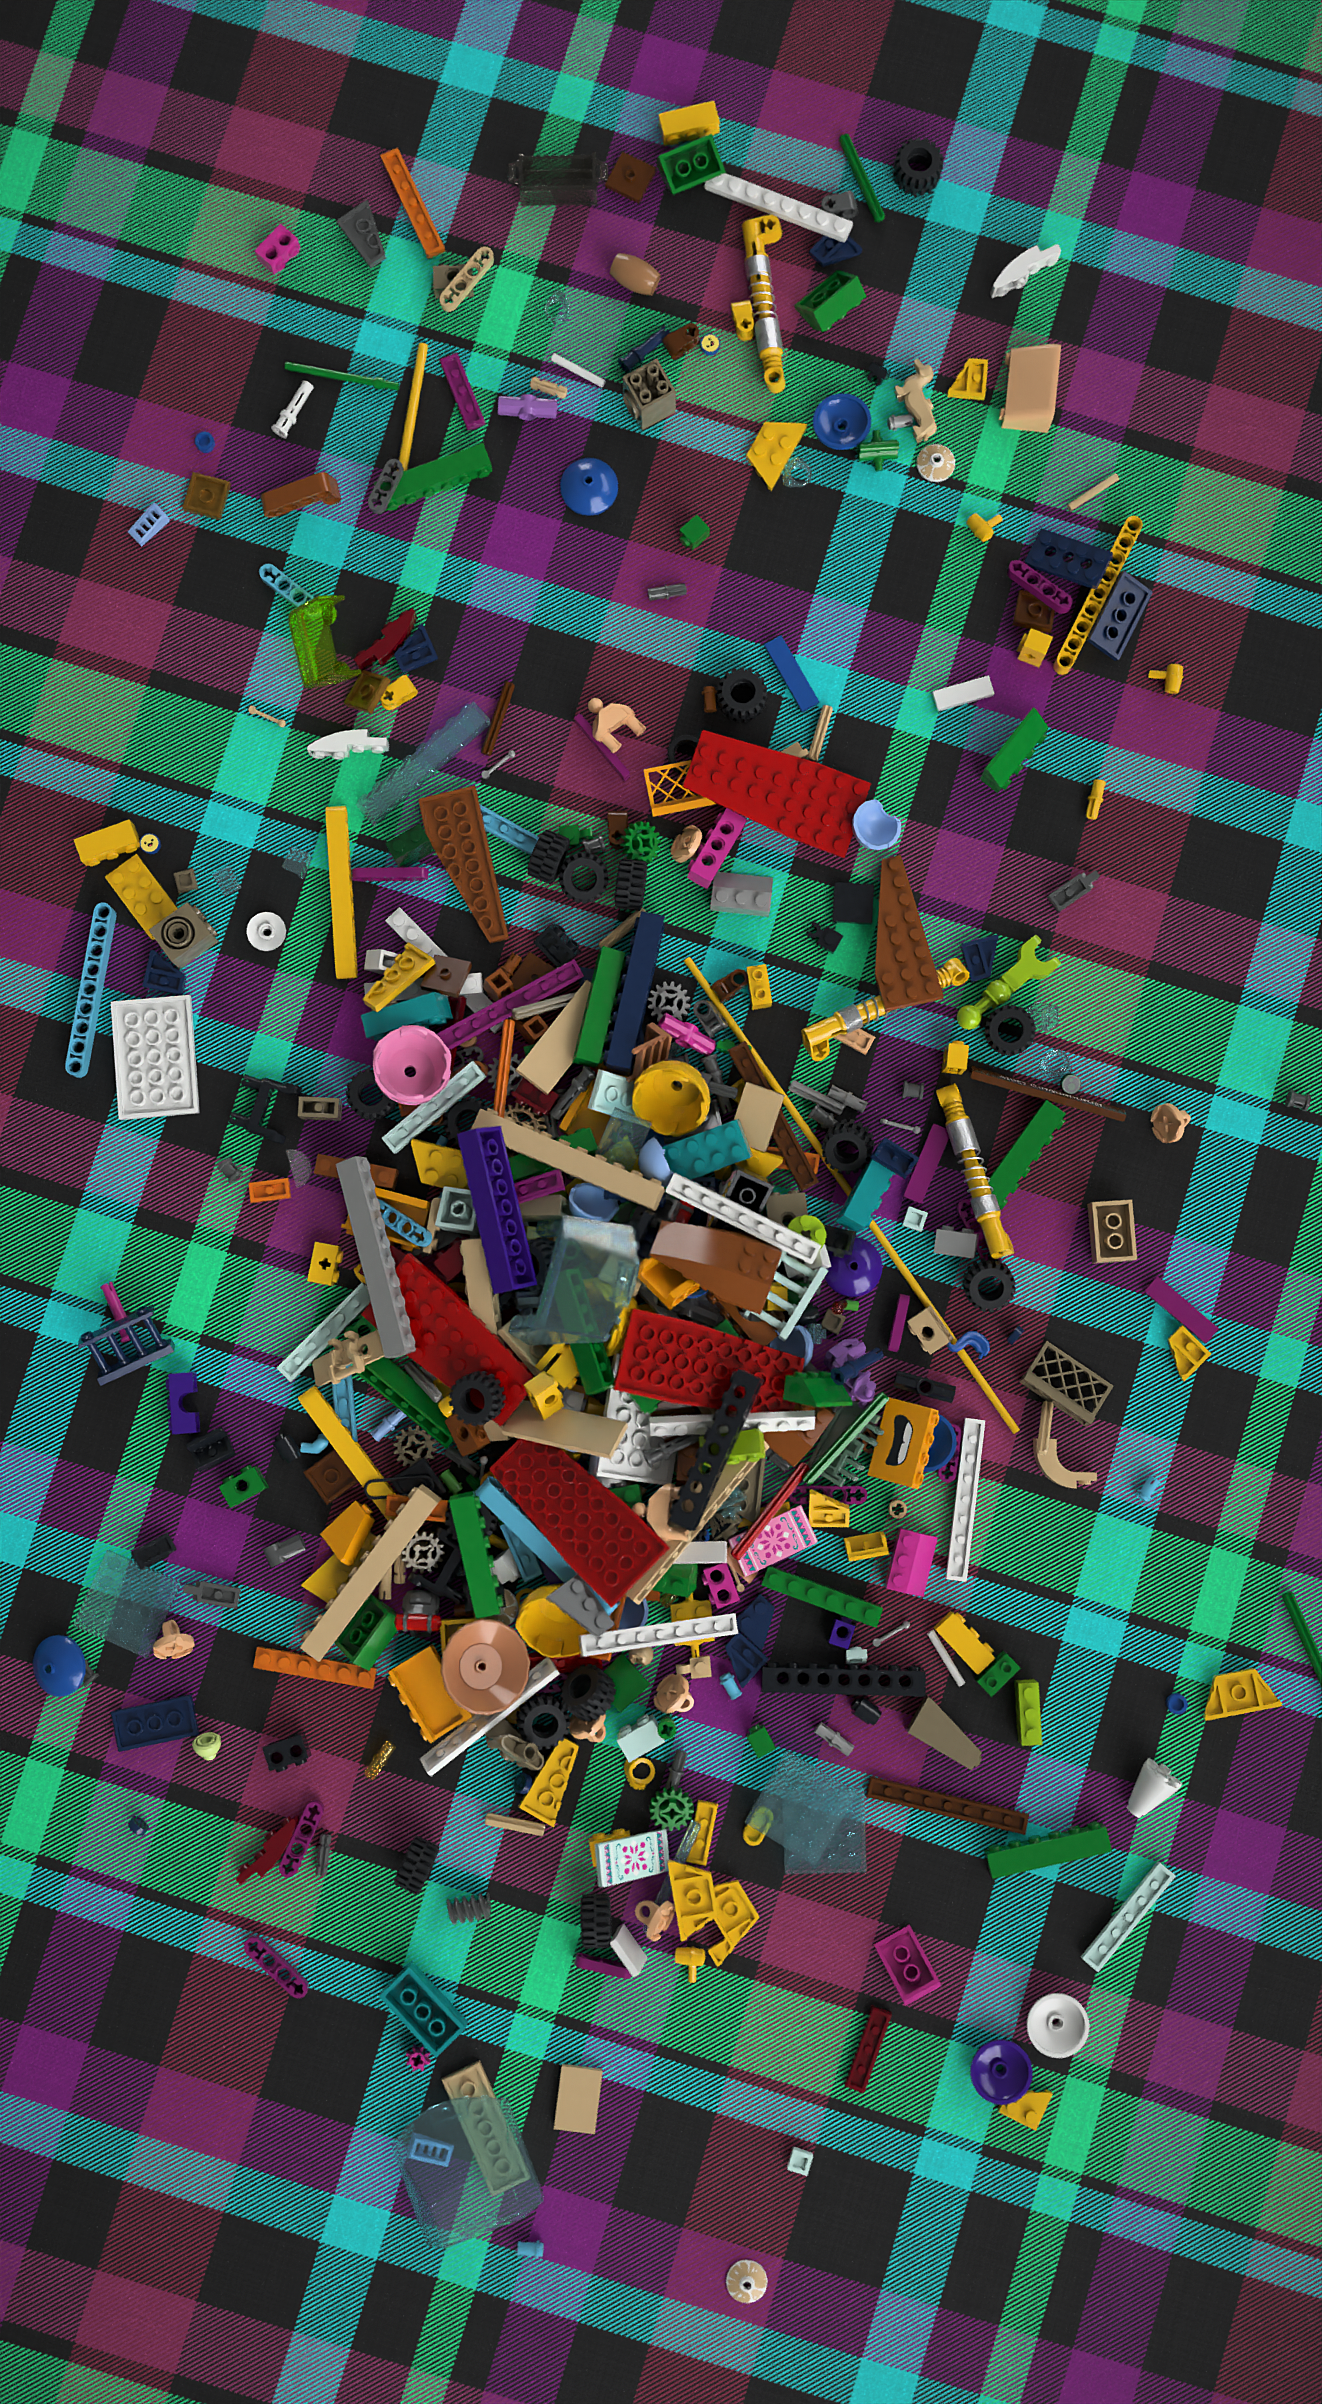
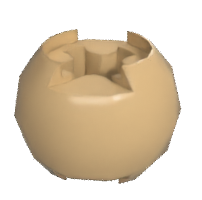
(641, 1656)

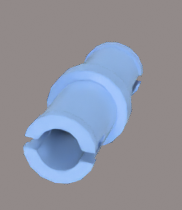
(389, 1423)

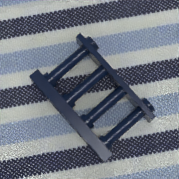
(126, 1364)

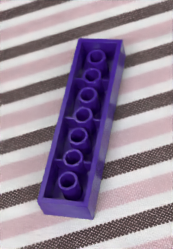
(497, 1209)

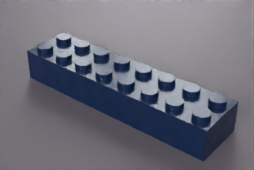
(635, 994)

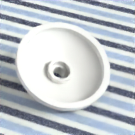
(1061, 2038)

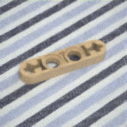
(464, 277)

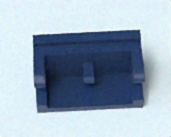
(894, 1157)

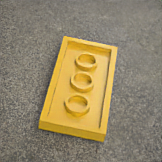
(141, 893)

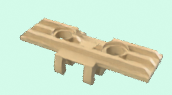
(350, 1351)

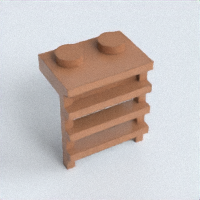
(654, 1050)

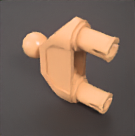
(610, 719)
(658, 1513)

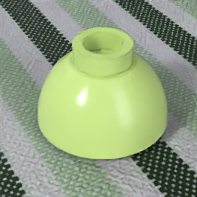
(207, 1745)

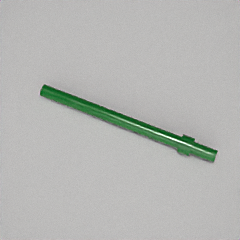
(378, 382)

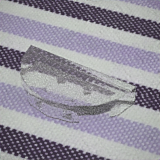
(300, 1166)

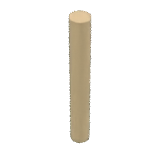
(1092, 492)

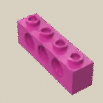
(704, 874)

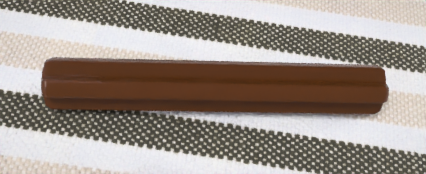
(497, 718)

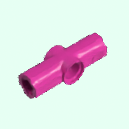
(687, 1035)

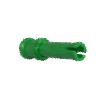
(663, 1729)

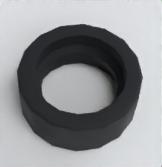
(681, 740)

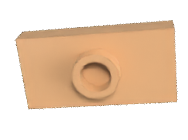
(857, 1040)

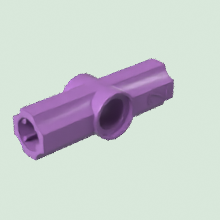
(527, 407)

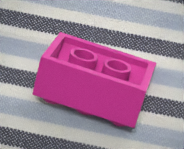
(910, 1562)

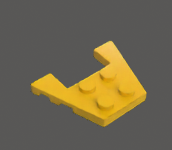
(734, 1918)

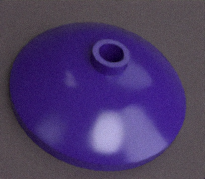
(859, 1281)
(1001, 2085)

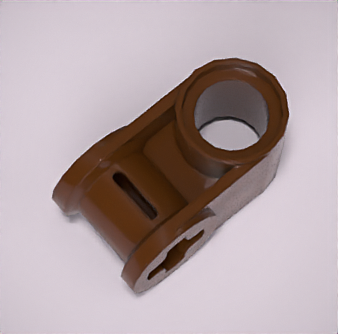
(681, 341)
(616, 824)
(729, 986)

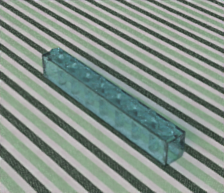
(423, 763)

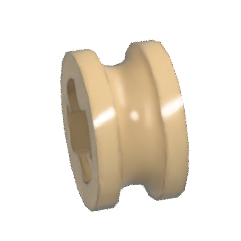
(900, 1514)

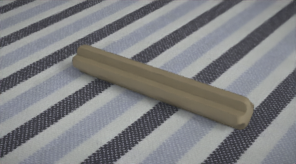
(542, 1006)

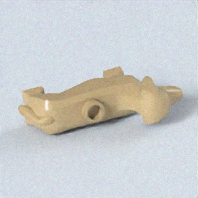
(916, 402)

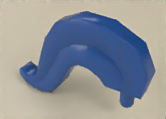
(974, 1339)

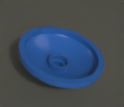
(842, 411)
(589, 497)
(943, 1445)
(66, 1665)

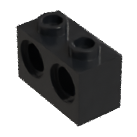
(285, 1747)

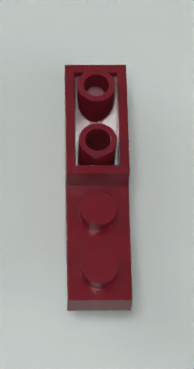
(394, 637)
(275, 1846)

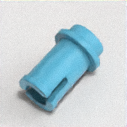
(1147, 1489)
(730, 1685)
(530, 2249)

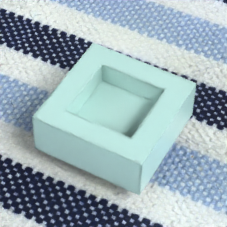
(914, 1219)
(856, 1655)
(800, 2161)

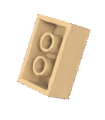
(1112, 1231)

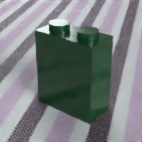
(410, 846)

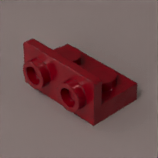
(529, 1094)

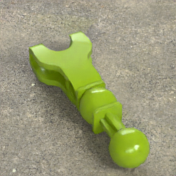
(1000, 990)

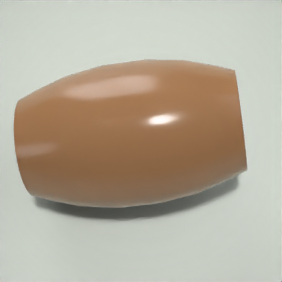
(634, 274)

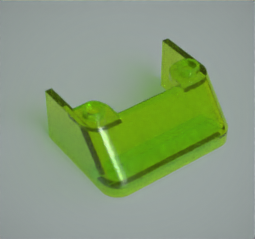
(315, 644)

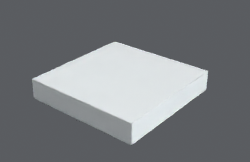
(628, 1950)

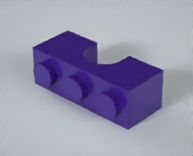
(179, 1386)

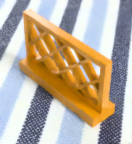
(677, 804)

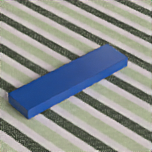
(791, 674)

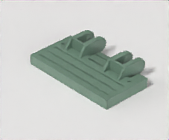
(837, 1426)

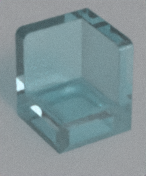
(297, 862)
(227, 880)
(1044, 1015)

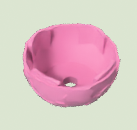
(414, 1048)

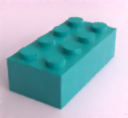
(420, 1011)
(708, 1150)
(865, 1197)
(423, 2009)

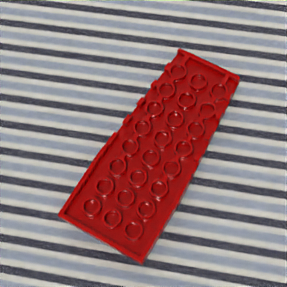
(778, 790)
(452, 1339)
(694, 1364)
(580, 1518)

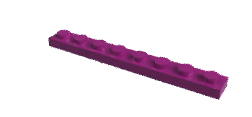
(502, 1009)

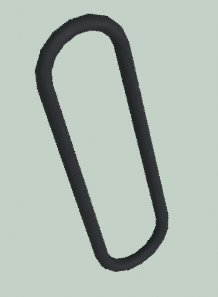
(395, 1479)

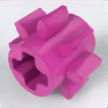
(415, 2063)

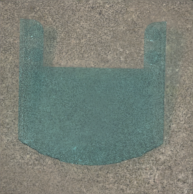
(585, 1284)

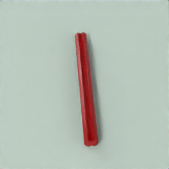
(769, 1511)

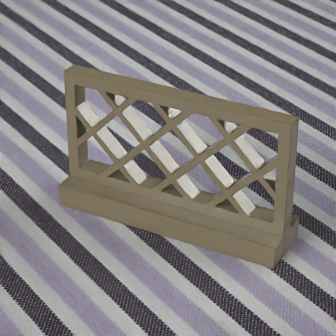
(1061, 1399)

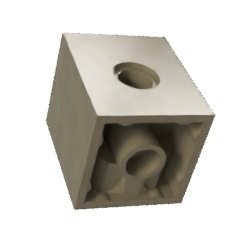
(649, 394)
(189, 923)
(786, 1207)

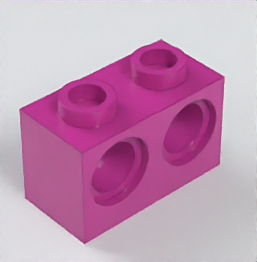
(273, 247)
(726, 1582)

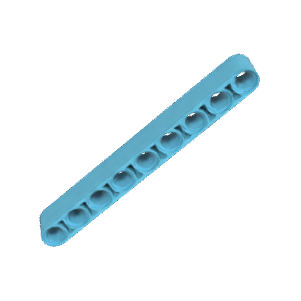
(87, 981)
(513, 1516)

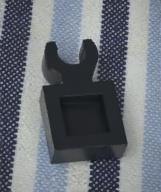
(828, 938)

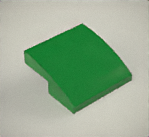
(627, 1680)

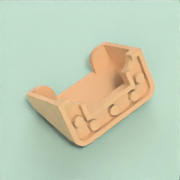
(1031, 387)

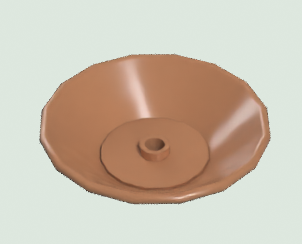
(503, 1671)

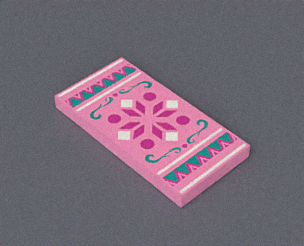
(779, 1539)

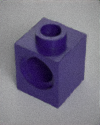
(844, 1641)

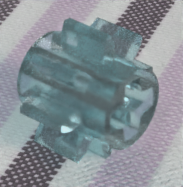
(816, 1333)

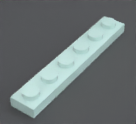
(433, 1109)
(327, 1330)
(1128, 1916)

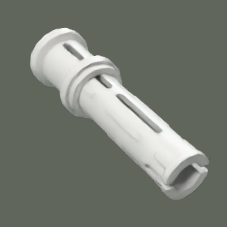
(286, 415)

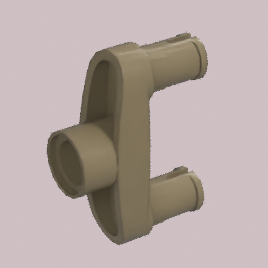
(523, 1753)

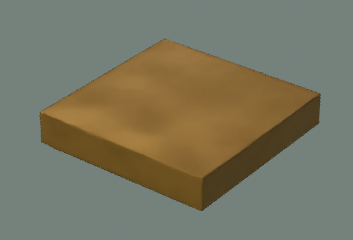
(206, 496)
(367, 691)

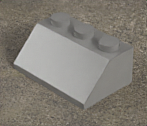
(741, 894)

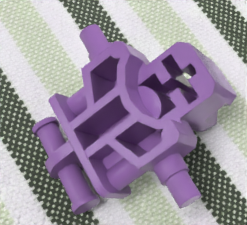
(860, 1386)

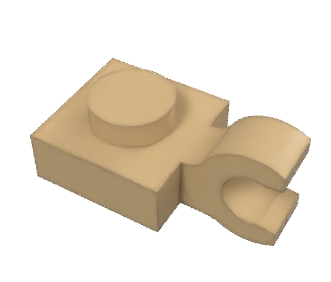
(698, 1667)

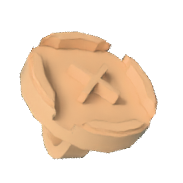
(686, 845)
(1169, 1122)
(173, 1642)
(672, 1694)
(585, 1729)
(659, 1917)

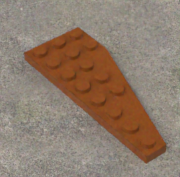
(460, 841)
(903, 958)

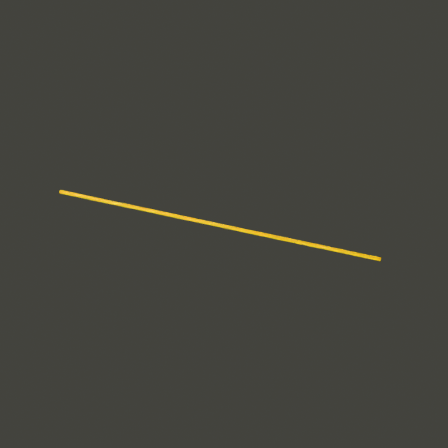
(847, 1189)

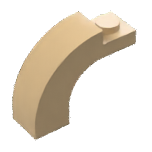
(1056, 1472)

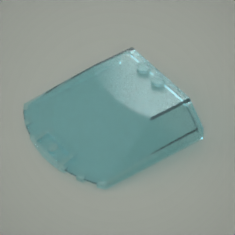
(466, 2169)

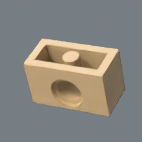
(930, 1319)

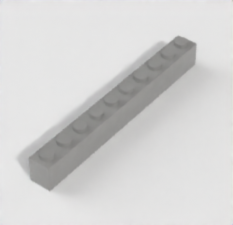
(376, 1257)

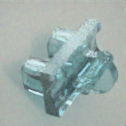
(735, 1497)

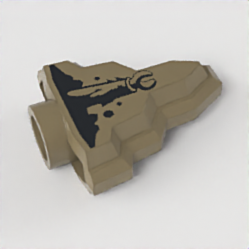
(724, 1527)

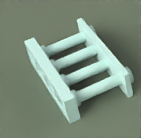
(805, 1294)

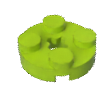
(810, 1223)

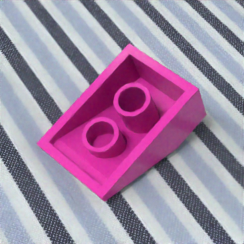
(907, 1965)

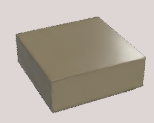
(186, 881)
(832, 1322)

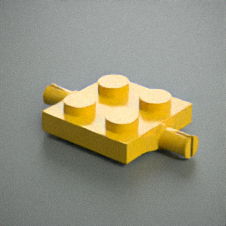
(689, 1610)

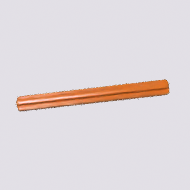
(504, 1067)

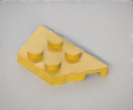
(774, 448)
(760, 1163)
(439, 1165)
(1238, 1694)
(692, 1897)

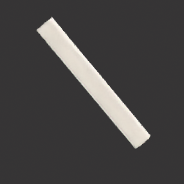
(578, 370)
(946, 1658)

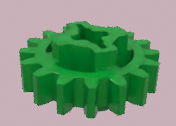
(640, 843)
(674, 1817)

